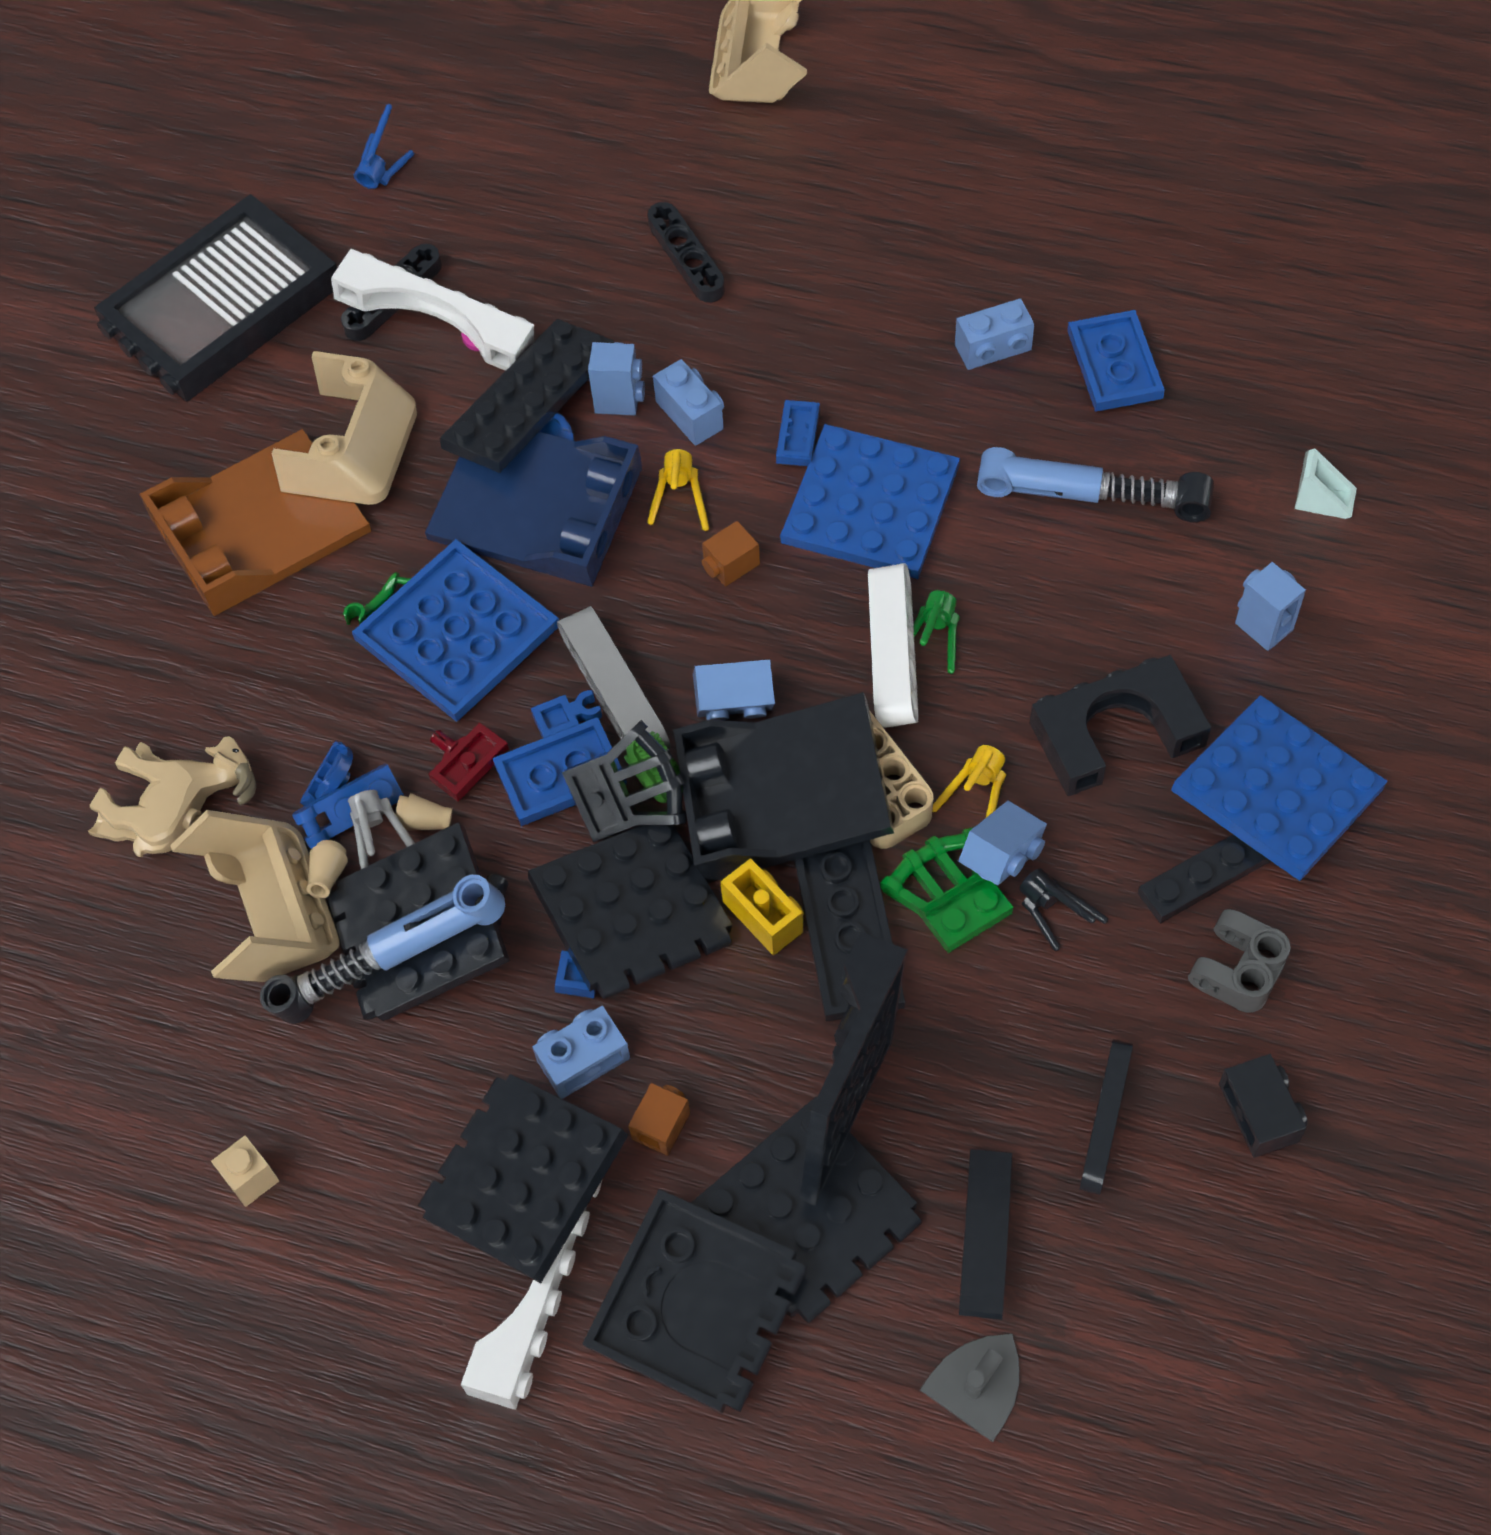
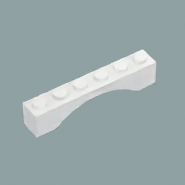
(377, 285)
(504, 1357)

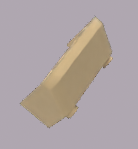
(748, 54)
(367, 457)
(272, 875)

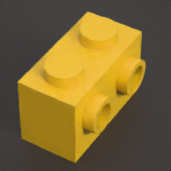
(762, 906)

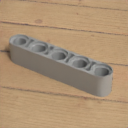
(608, 674)

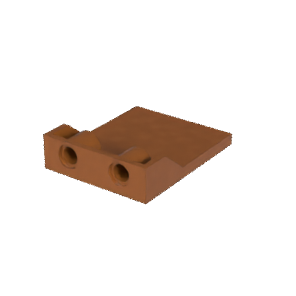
(243, 532)

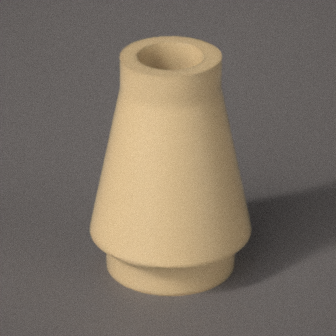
(422, 814)
(325, 866)

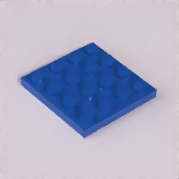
(870, 500)
(456, 629)
(1279, 787)

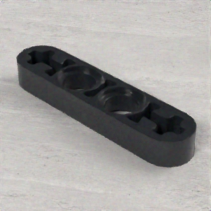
(689, 250)
(375, 318)
(1106, 1117)

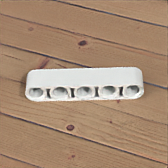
(892, 646)

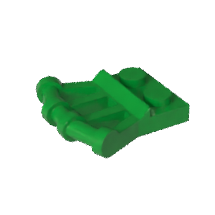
(954, 914)

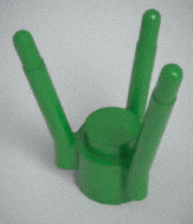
(937, 614)

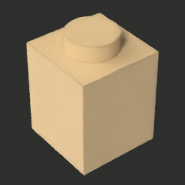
(245, 1171)

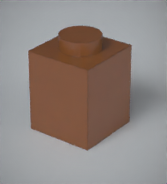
(730, 554)
(660, 1118)

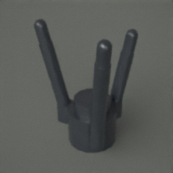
(1045, 892)

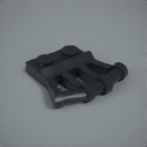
(604, 799)

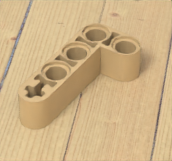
(901, 792)

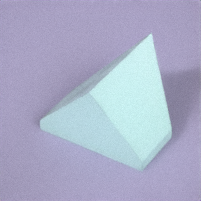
(1324, 488)

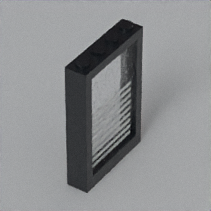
(217, 297)

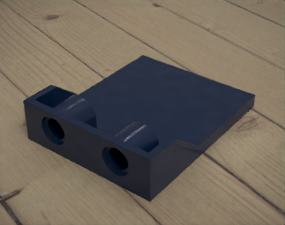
(545, 509)

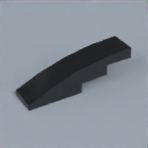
(985, 1234)

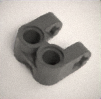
(1249, 937)

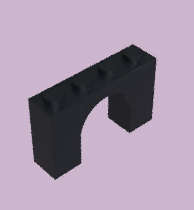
(1150, 689)

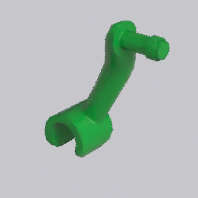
(356, 609)

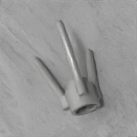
(367, 813)

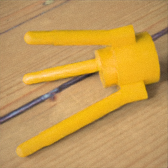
(677, 473)
(982, 769)

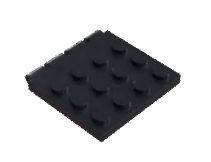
(397, 888)
(631, 907)
(522, 1175)
(844, 1226)
(695, 1303)

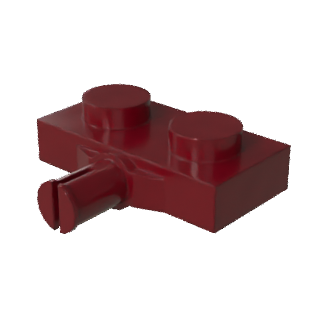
(465, 759)

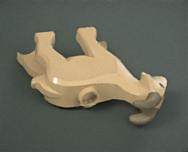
(172, 797)

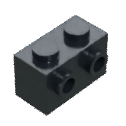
(1263, 1105)

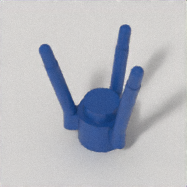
(372, 167)

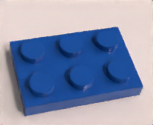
(1115, 360)
(534, 771)

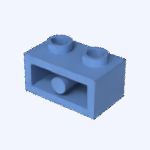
(994, 334)
(615, 378)
(689, 401)
(1269, 605)
(734, 689)
(1003, 843)
(581, 1051)

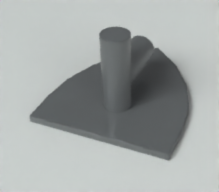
(978, 1383)

